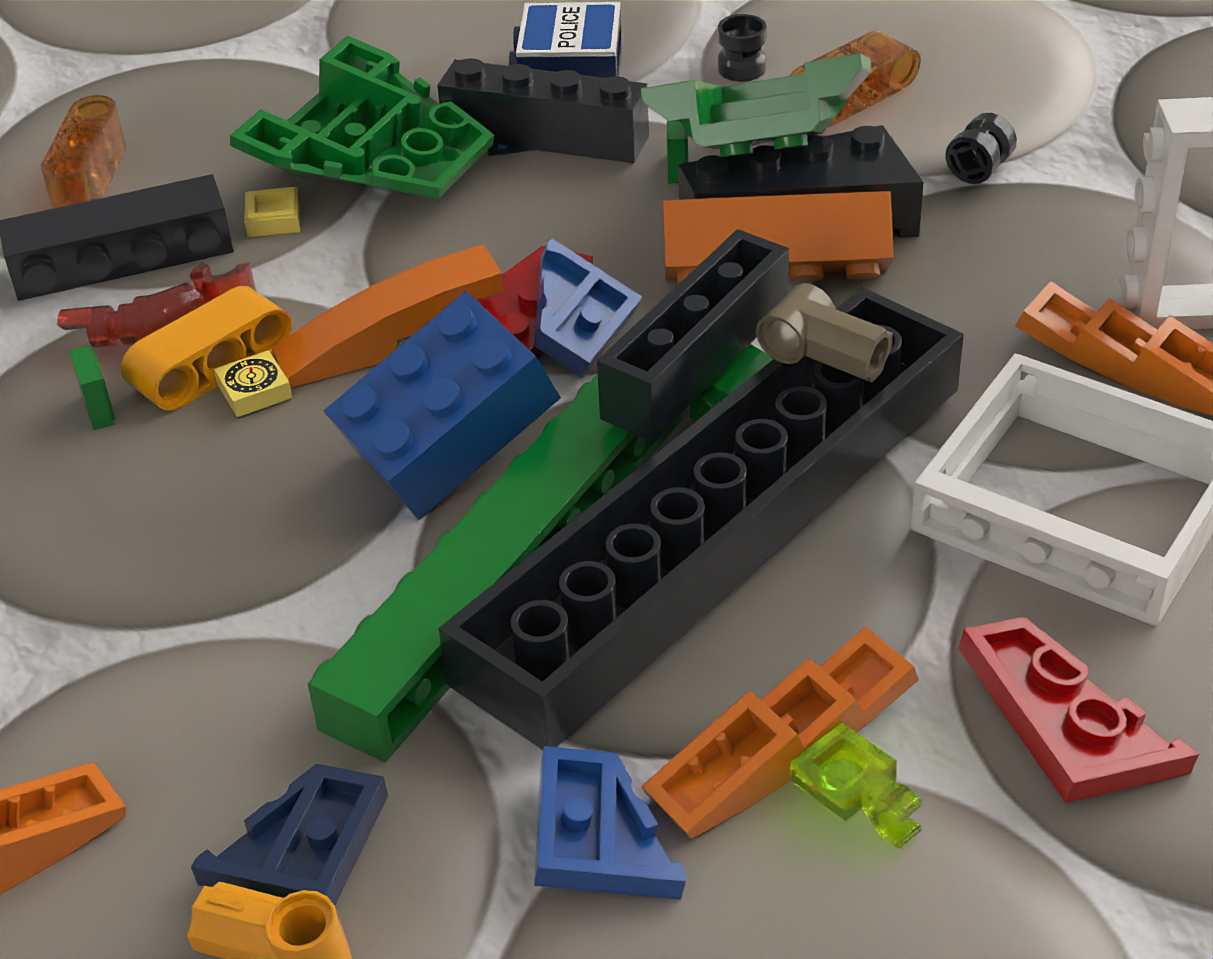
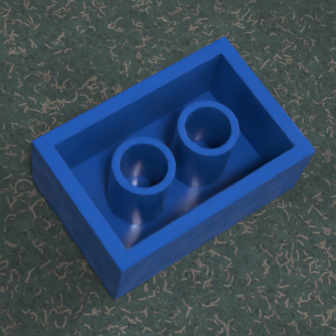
(443, 404)

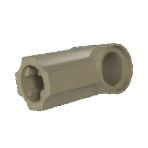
(812, 327)

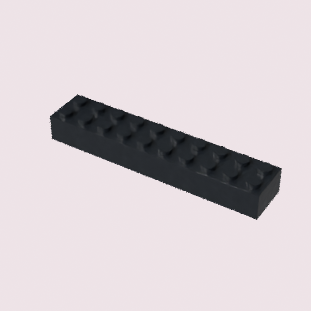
(689, 528)

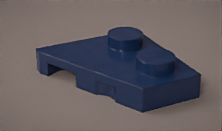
(302, 838)

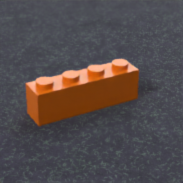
(820, 230)

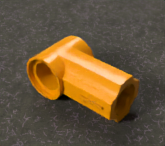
(257, 925)

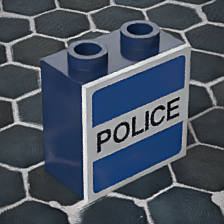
(570, 37)

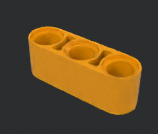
(180, 358)

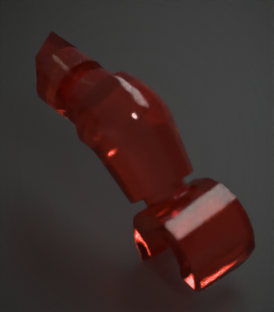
(153, 311)

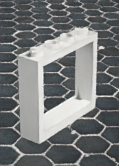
(1176, 128)
(1050, 546)

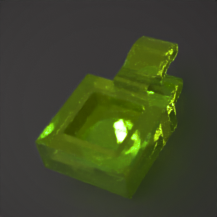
(854, 775)

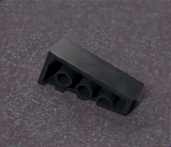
(829, 164)

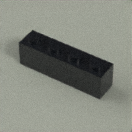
(551, 108)
(115, 237)
(691, 335)

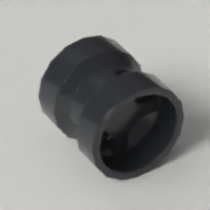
(742, 47)
(981, 148)

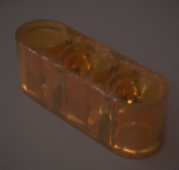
(892, 67)
(84, 152)

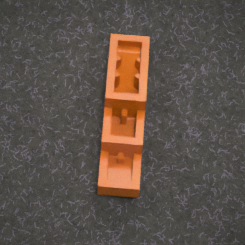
(367, 324)
(1116, 343)
(755, 740)
(52, 819)

